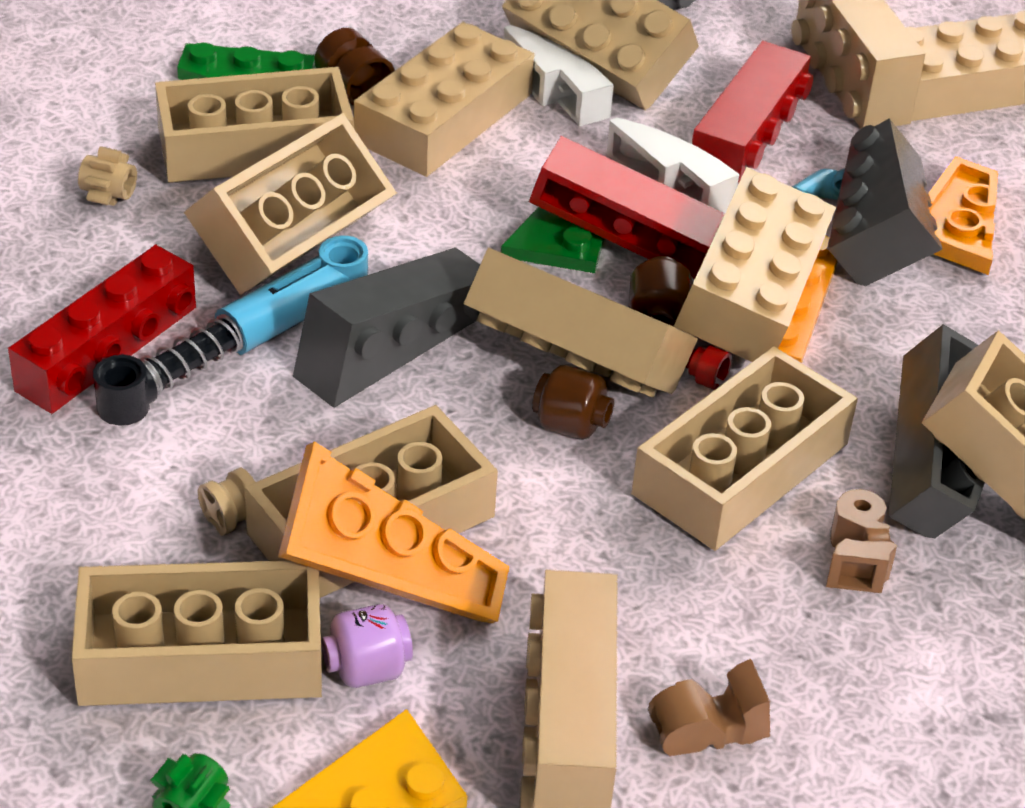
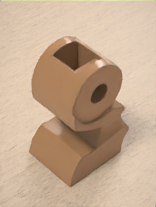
(861, 543)
(693, 719)

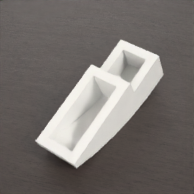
(565, 78)
(672, 162)

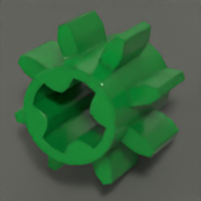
(190, 783)

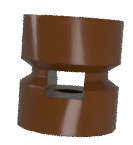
(357, 60)

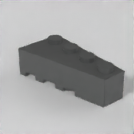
(882, 207)
(382, 322)
(929, 482)

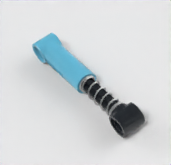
(130, 384)

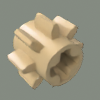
(107, 176)

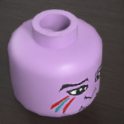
(367, 646)

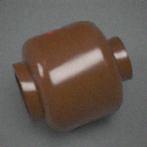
(660, 288)
(572, 402)

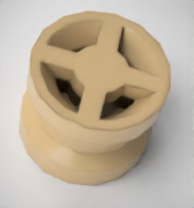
(225, 501)

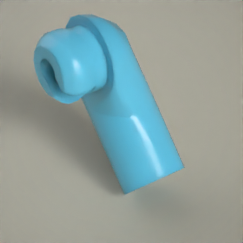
(822, 183)

